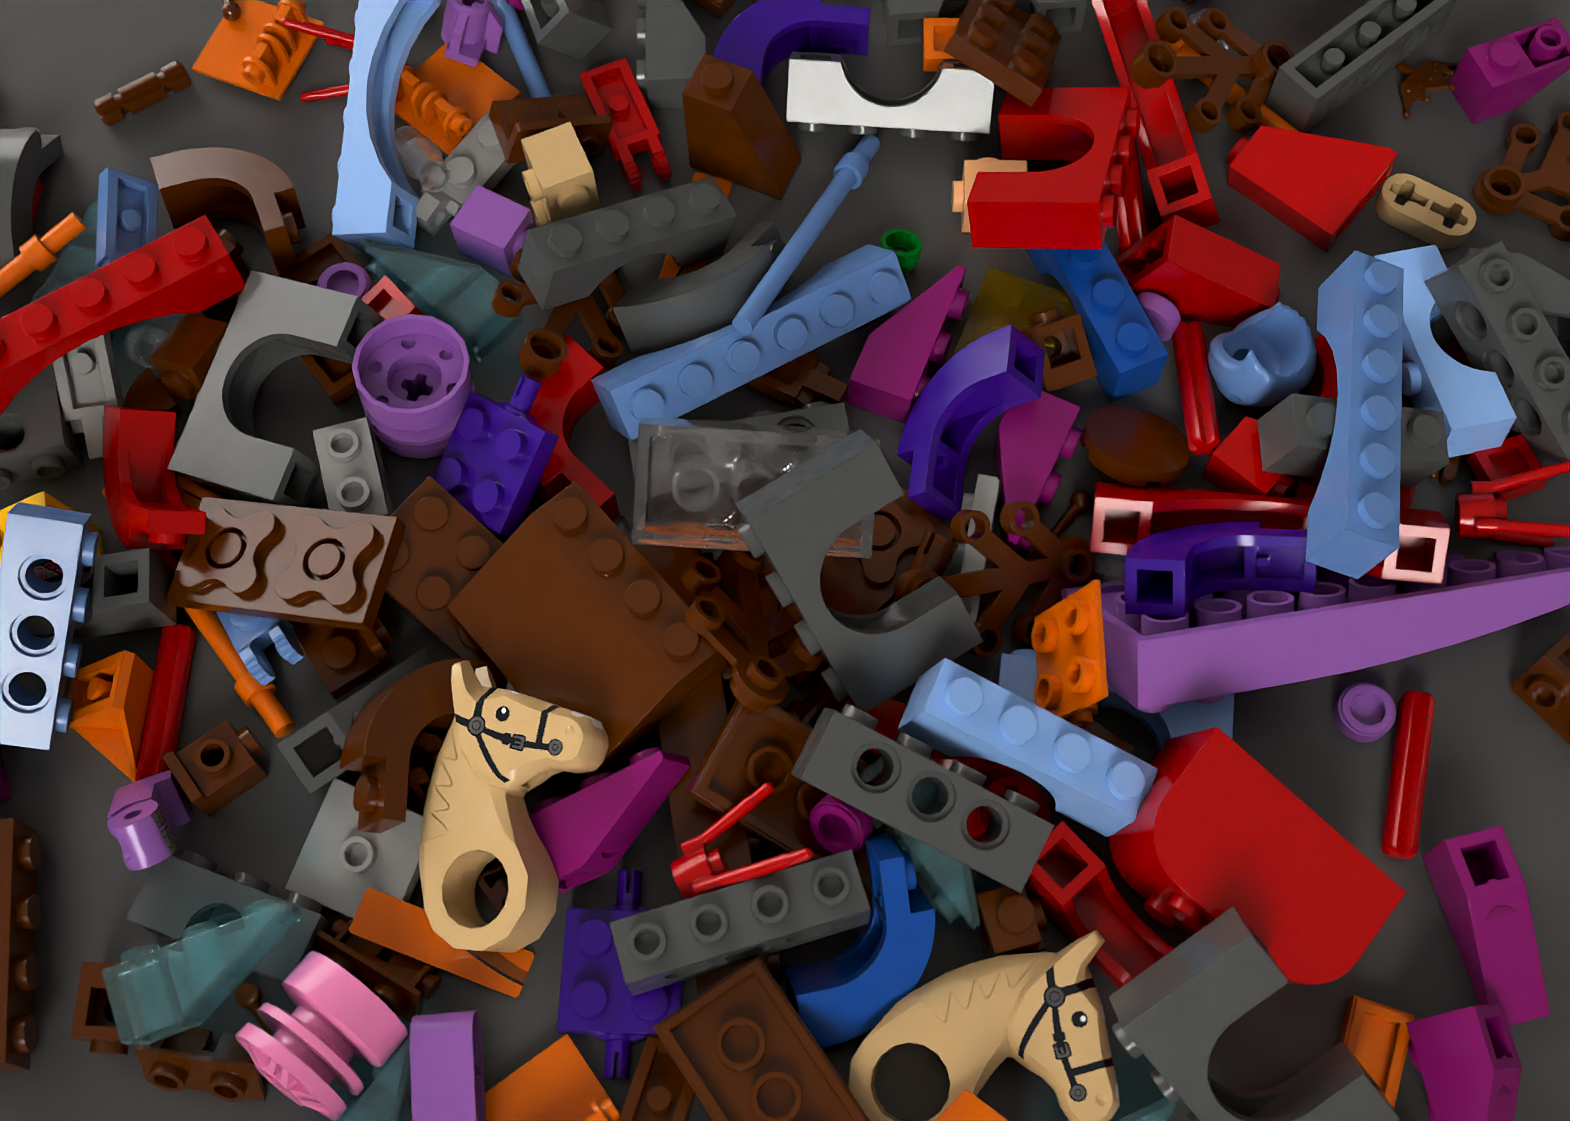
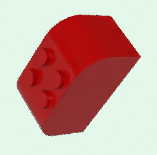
(1236, 837)

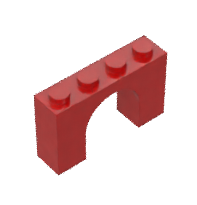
(1065, 204)

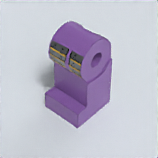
(146, 817)

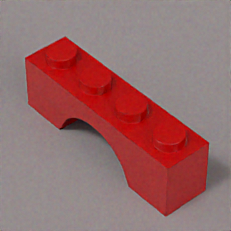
(1237, 460)
(1083, 899)

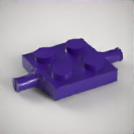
(497, 457)
(593, 985)

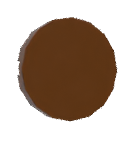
(1135, 446)

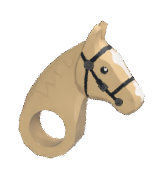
(478, 812)
(1014, 1006)

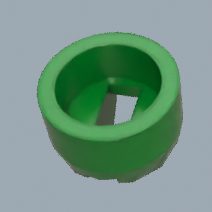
(905, 241)

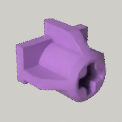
(471, 29)

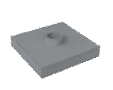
(345, 862)

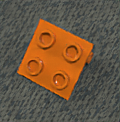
(257, 48)
(448, 98)
(1071, 656)
(551, 1088)

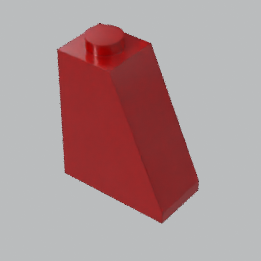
(1309, 179)
(1201, 273)

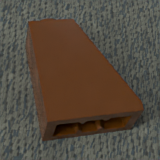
(736, 129)

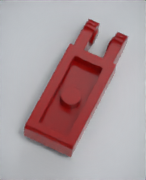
(616, 93)

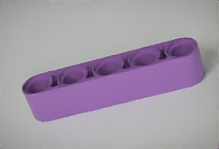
(447, 1067)

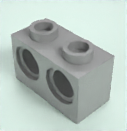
(353, 468)

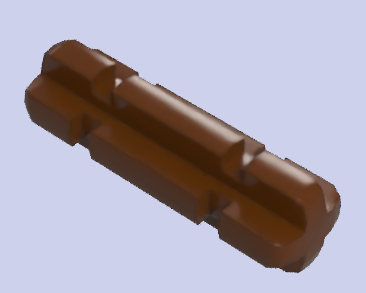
(142, 93)

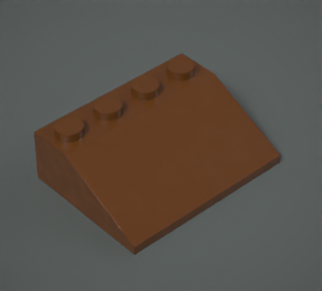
(586, 622)

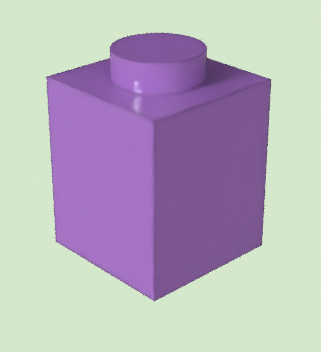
(491, 228)

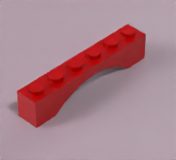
(1164, 132)
(163, 278)
(1132, 513)

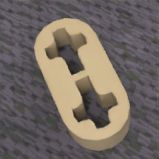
(1425, 211)

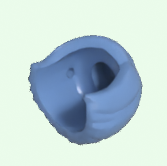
(1264, 358)

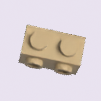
(558, 175)

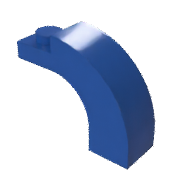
(883, 965)

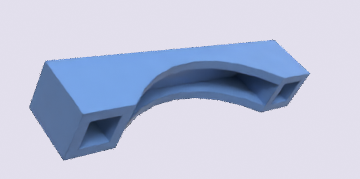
(700, 370)
(1358, 497)

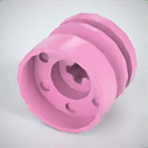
(329, 1027)

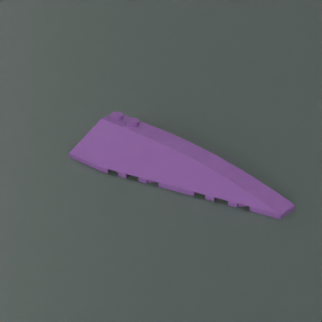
(1283, 637)

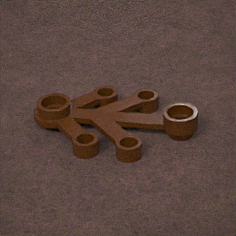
(1158, 63)
(1519, 188)
(545, 348)
(1011, 573)
(756, 677)

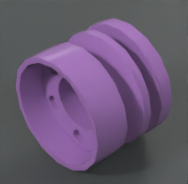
(413, 383)

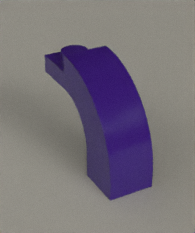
(776, 28)
(957, 405)
(1195, 560)

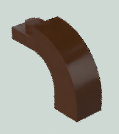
(232, 186)
(384, 737)

